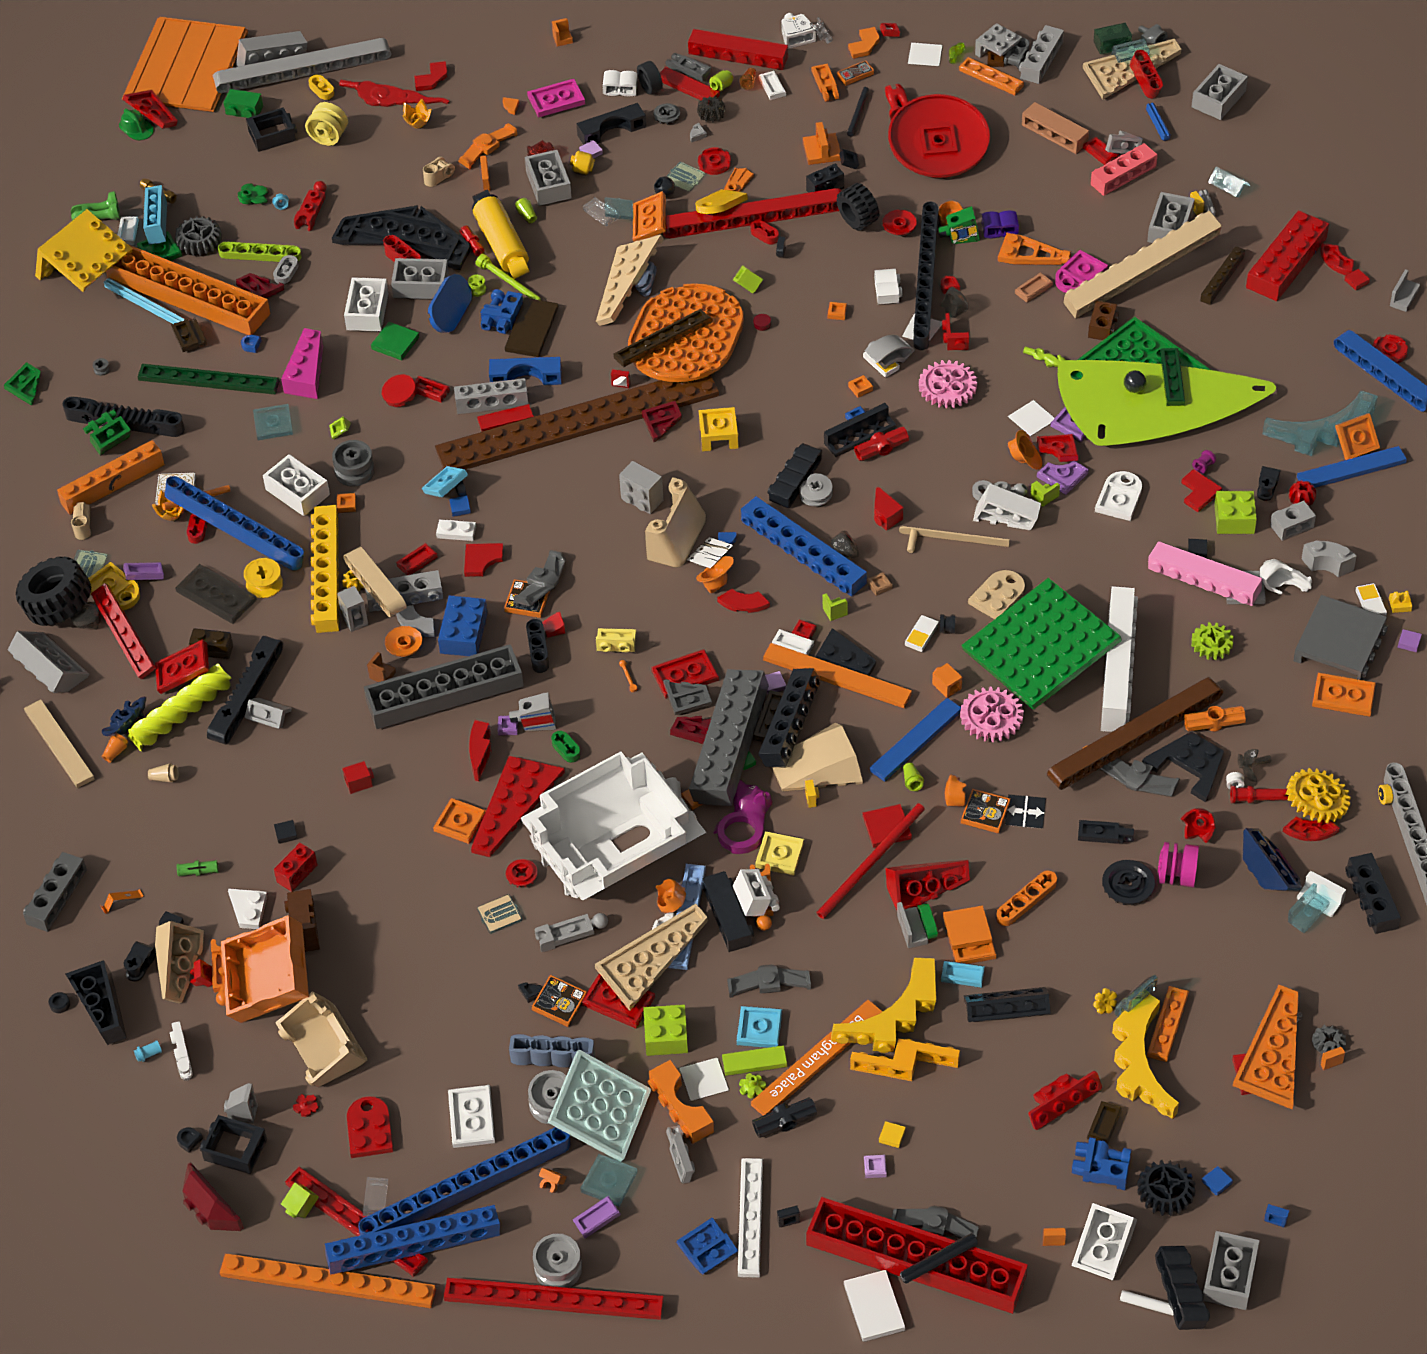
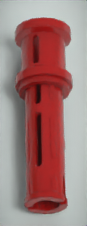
(1250, 794)

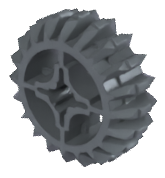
(198, 236)

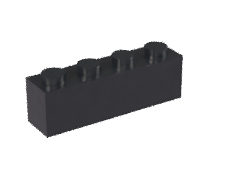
(727, 911)

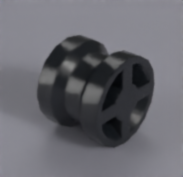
(947, 623)

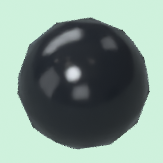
(666, 185)
(1134, 381)

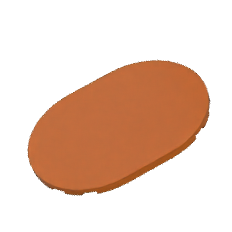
(698, 352)

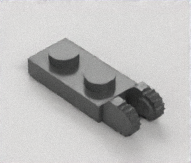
(688, 66)

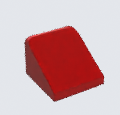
(554, 625)

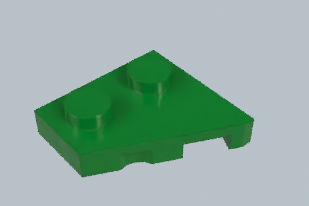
(24, 383)

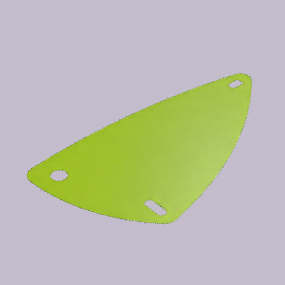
(1144, 415)

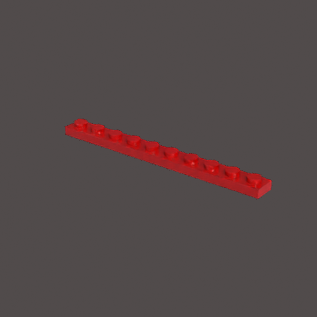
(553, 1298)

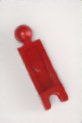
(311, 206)

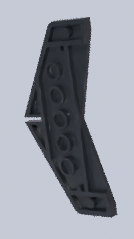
(422, 233)

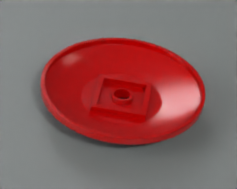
(942, 117)

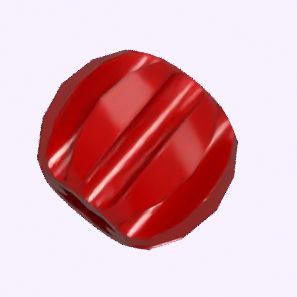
(1301, 492)

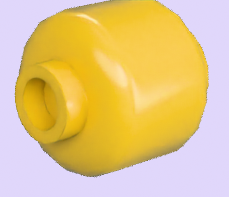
(582, 162)

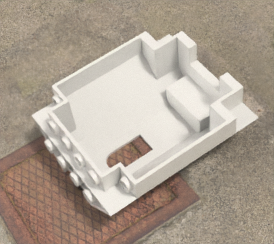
(599, 805)

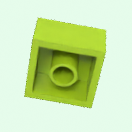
(1235, 512)
(665, 1030)

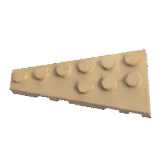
(1110, 76)
(626, 271)
(642, 961)

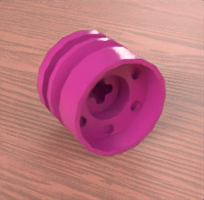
(1178, 864)

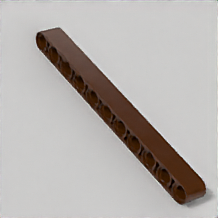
(1134, 733)

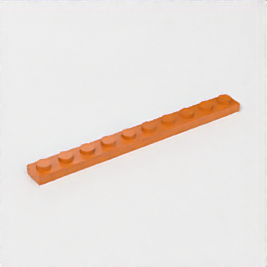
(320, 1280)

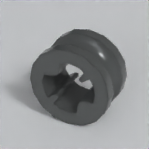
(105, 366)

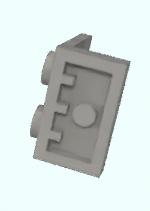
(996, 39)

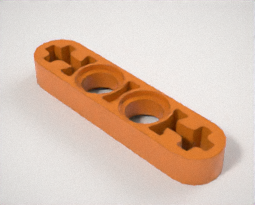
(1025, 897)

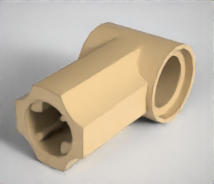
(81, 521)

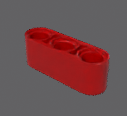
(1146, 74)
(397, 248)

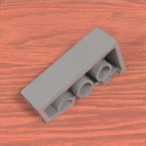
(270, 47)

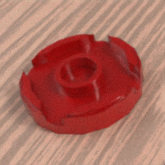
(714, 161)
(1392, 347)
(399, 390)

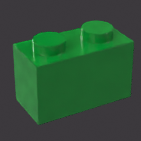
(243, 103)

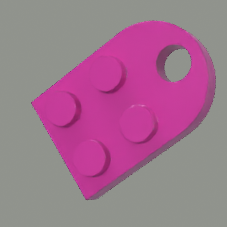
(1077, 270)

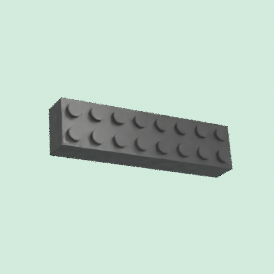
(443, 686)
(729, 737)

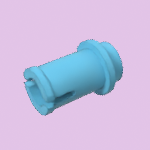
(147, 1051)

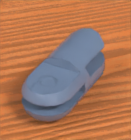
(646, 282)

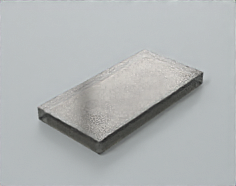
(215, 593)

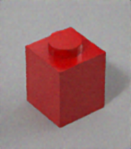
(358, 777)

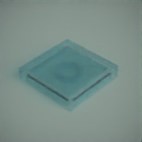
(273, 422)
(609, 1179)

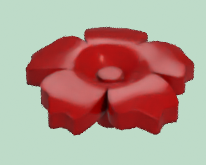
(305, 1105)

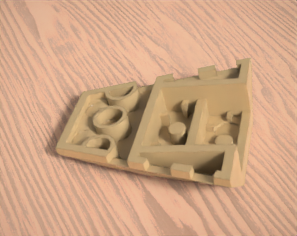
(822, 758)

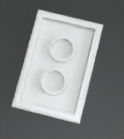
(471, 1116)
(874, 1305)

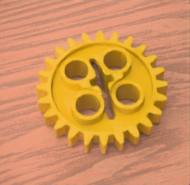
(1318, 795)

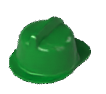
(135, 125)

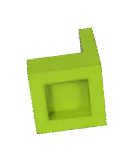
(747, 279)
(1044, 493)
(835, 608)

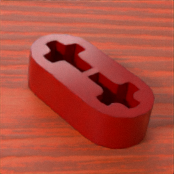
(764, 232)
(193, 527)

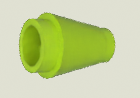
(526, 210)
(912, 777)

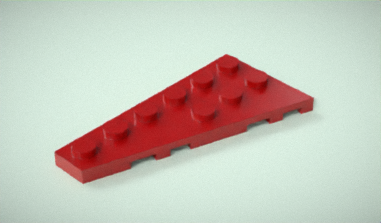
(513, 798)

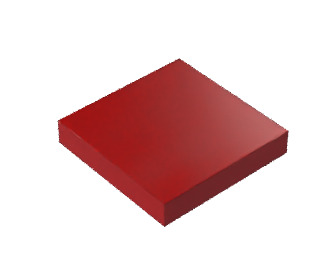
(882, 822)

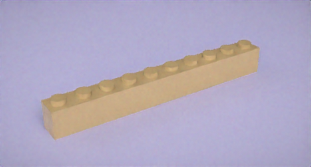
(1142, 264)

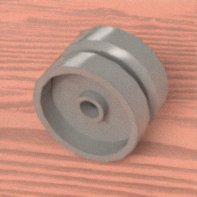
(543, 1093)
(557, 1261)

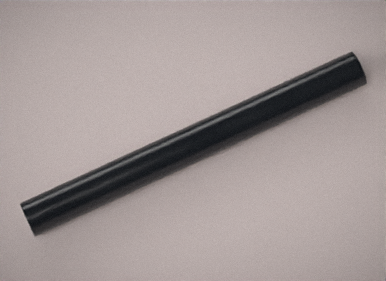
(858, 110)

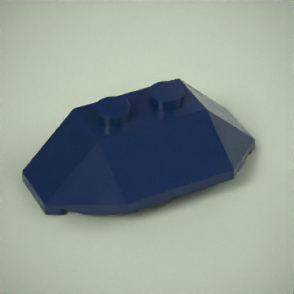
(1268, 862)

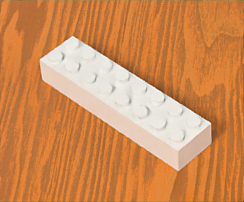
(1119, 660)

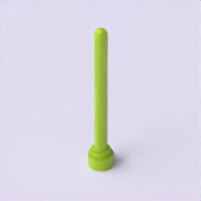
(485, 263)

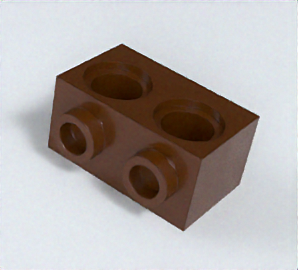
(1103, 320)

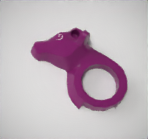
(750, 807)

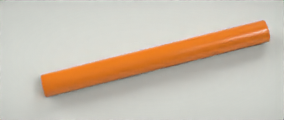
(214, 492)

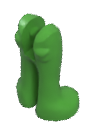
(104, 210)

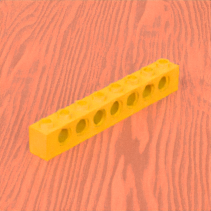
(325, 569)

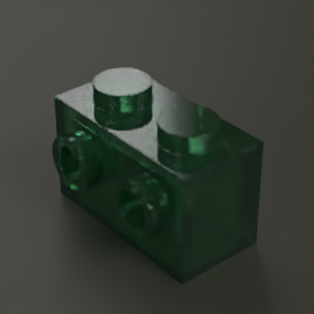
(1110, 36)

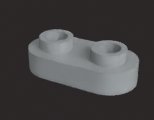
(285, 269)

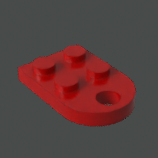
(369, 1130)

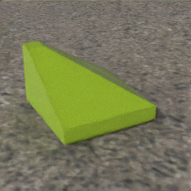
(339, 427)

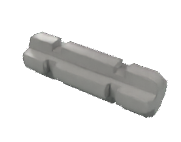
(1208, 205)

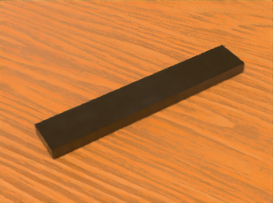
(662, 338)

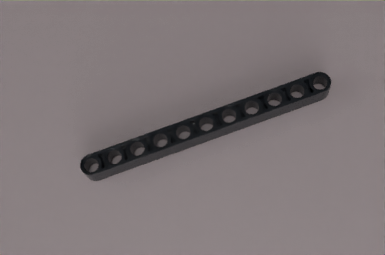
(925, 276)

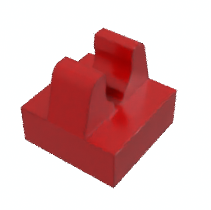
(202, 974)

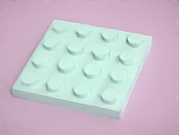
(599, 1105)

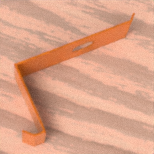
(120, 896)

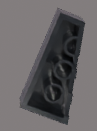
(98, 995)

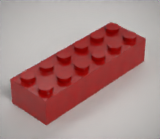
(1287, 255)

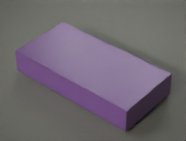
(143, 571)
(596, 1217)

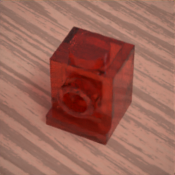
(540, 147)

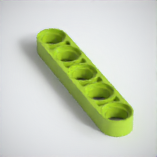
(252, 248)

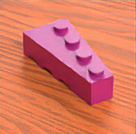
(304, 366)

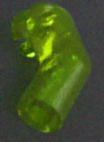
(955, 51)

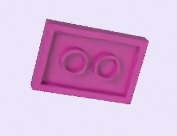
(556, 97)

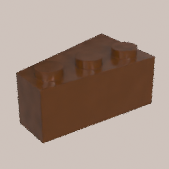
(301, 907)

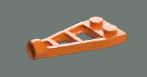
(1011, 246)

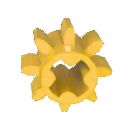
(351, 580)

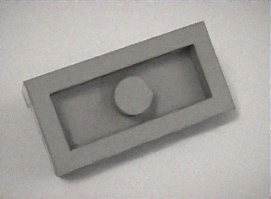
(1404, 293)
(266, 712)
(911, 926)

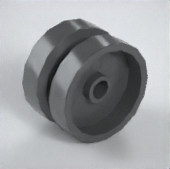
(353, 463)

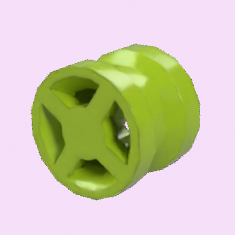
(477, 285)

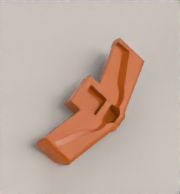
(486, 144)

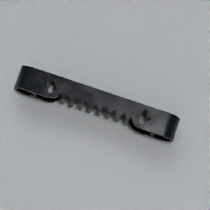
(167, 422)
(230, 715)

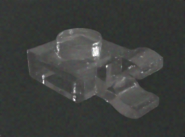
(821, 32)

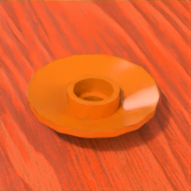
(403, 641)

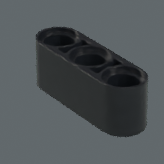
(537, 645)

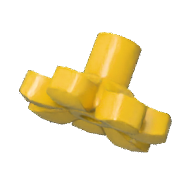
(1105, 1001)

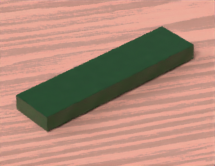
(1172, 377)

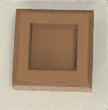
(879, 584)

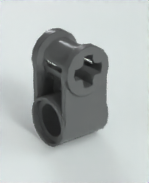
(1017, 53)

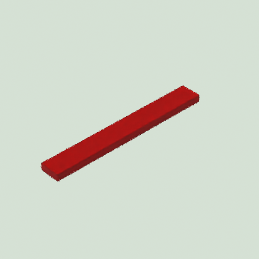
(346, 1214)

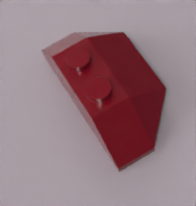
(207, 1203)

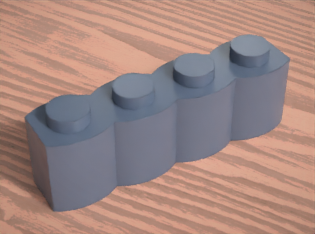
(547, 1051)

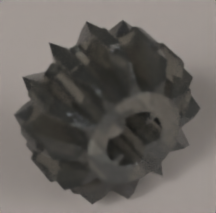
(711, 109)

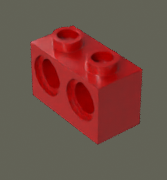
(295, 867)

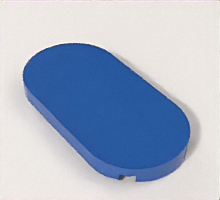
(449, 303)

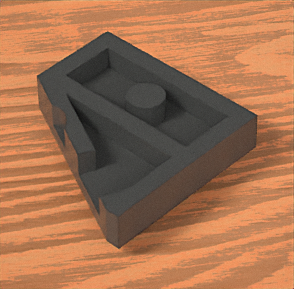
(686, 696)

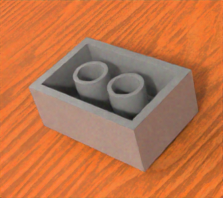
(1219, 91)
(548, 177)
(1169, 215)
(418, 277)
(1230, 1270)

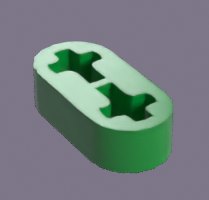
(562, 748)
(928, 921)

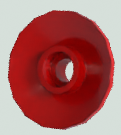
(899, 222)

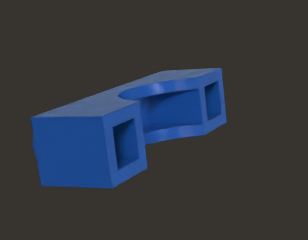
(544, 368)

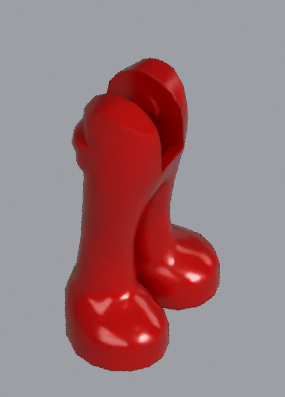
(894, 96)

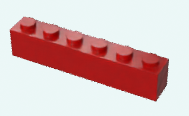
(738, 49)

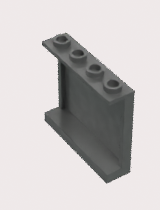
(1341, 636)

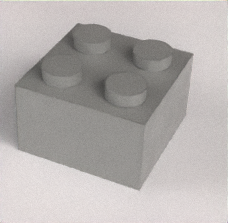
(641, 487)

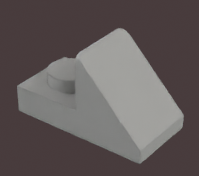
(1122, 142)

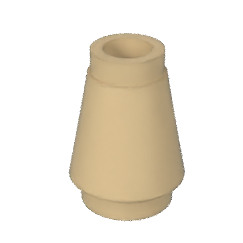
(164, 773)

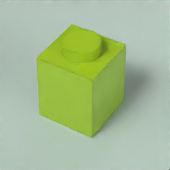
(299, 1201)

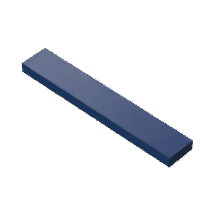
(1353, 467)
(915, 739)

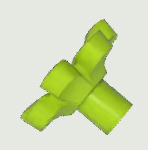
(752, 1085)

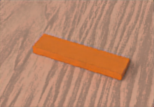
(991, 76)
(1167, 1024)

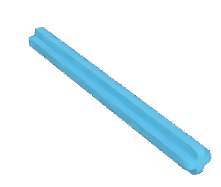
(142, 301)

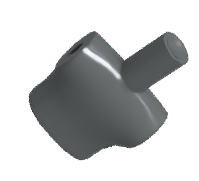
(1153, 35)

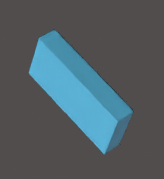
(962, 974)

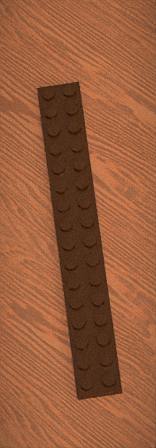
(570, 422)

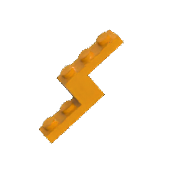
(904, 1059)

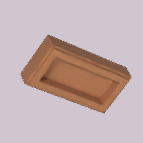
(1033, 287)

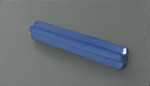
(1158, 121)

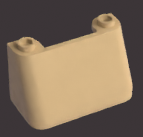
(673, 539)
(321, 1039)

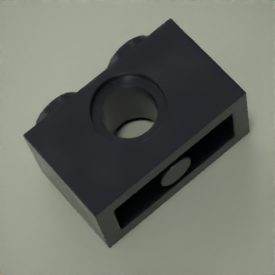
(825, 179)

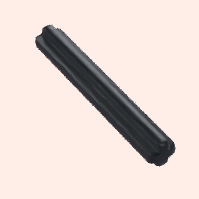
(938, 1258)

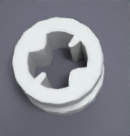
(1235, 779)

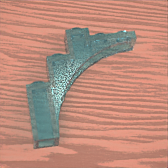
(1308, 434)

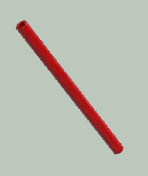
(867, 864)

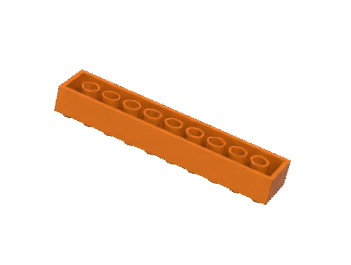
(191, 291)

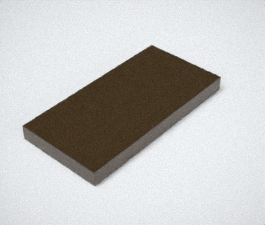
(531, 327)

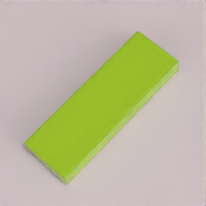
(754, 1060)

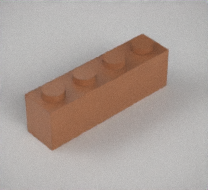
(1055, 127)

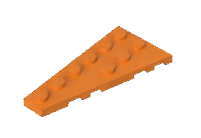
(1271, 1056)

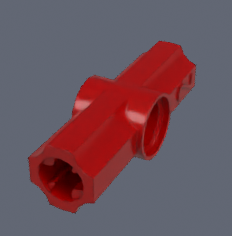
(881, 443)

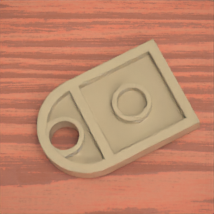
(997, 594)

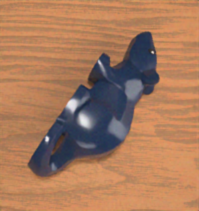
(124, 719)

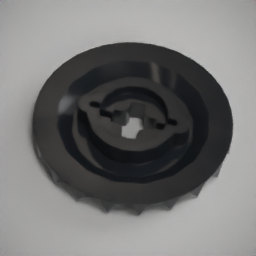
(1133, 871)

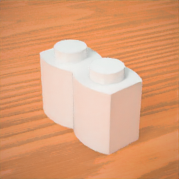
(620, 83)
(887, 286)

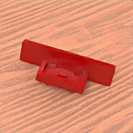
(1062, 1096)

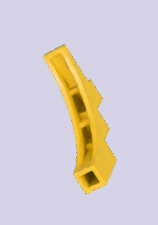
(901, 1016)
(1130, 1055)

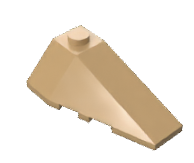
(176, 952)

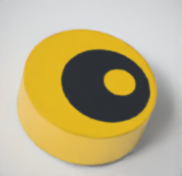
(1385, 794)

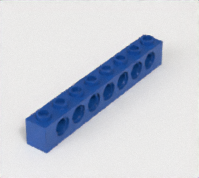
(803, 546)
(412, 1239)

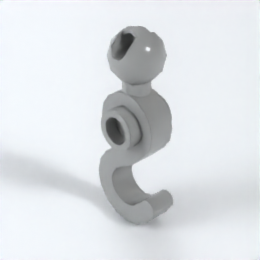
(1019, 488)

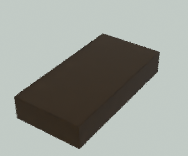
(1104, 1122)

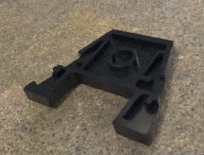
(1194, 756)

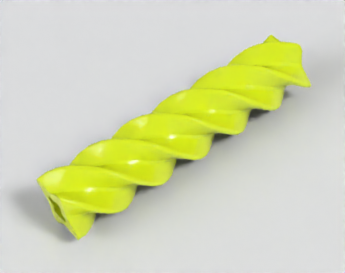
(177, 707)

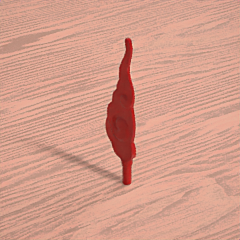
(387, 95)

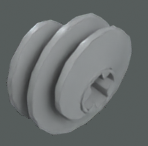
(816, 490)

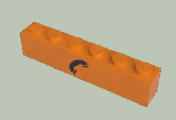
(111, 476)

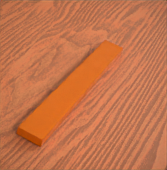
(839, 675)

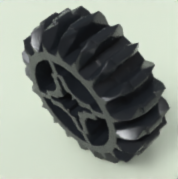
(1156, 1193)

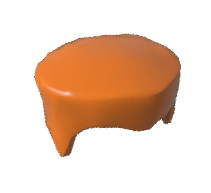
(946, 209)
(954, 792)
(670, 896)

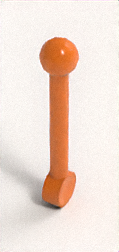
(633, 688)

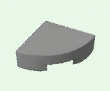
(697, 133)

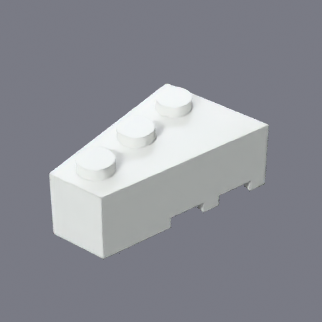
(1007, 508)

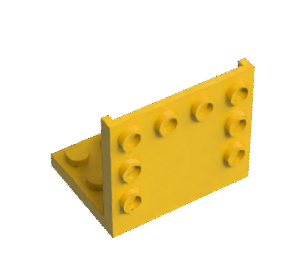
(81, 251)

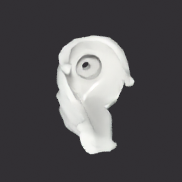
(1276, 573)

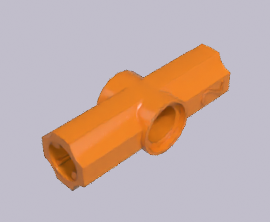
(1214, 718)

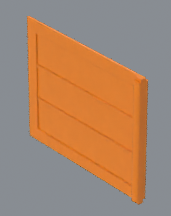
(182, 61)

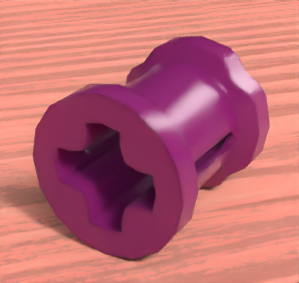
(1204, 461)

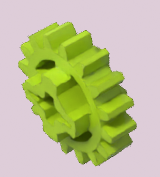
(1212, 641)

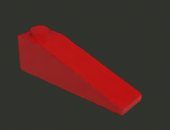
(923, 882)

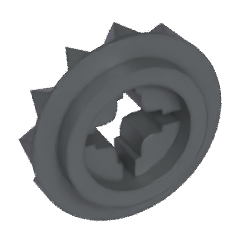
(669, 109)
(1320, 1036)

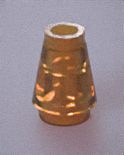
(748, 79)

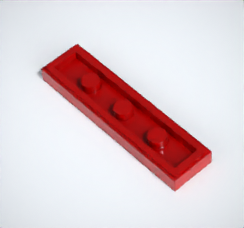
(687, 85)

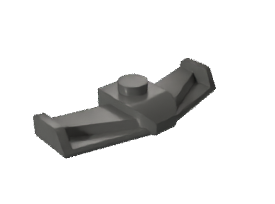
(542, 579)
(1139, 777)
(768, 980)
(935, 1220)

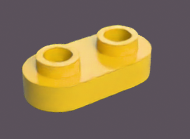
(321, 87)

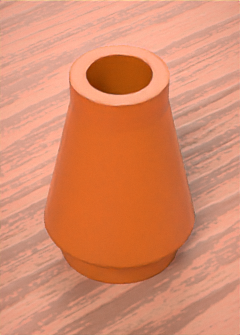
(114, 747)

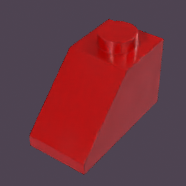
(886, 510)

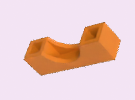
(692, 1120)

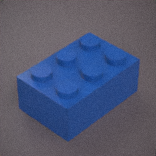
(462, 626)

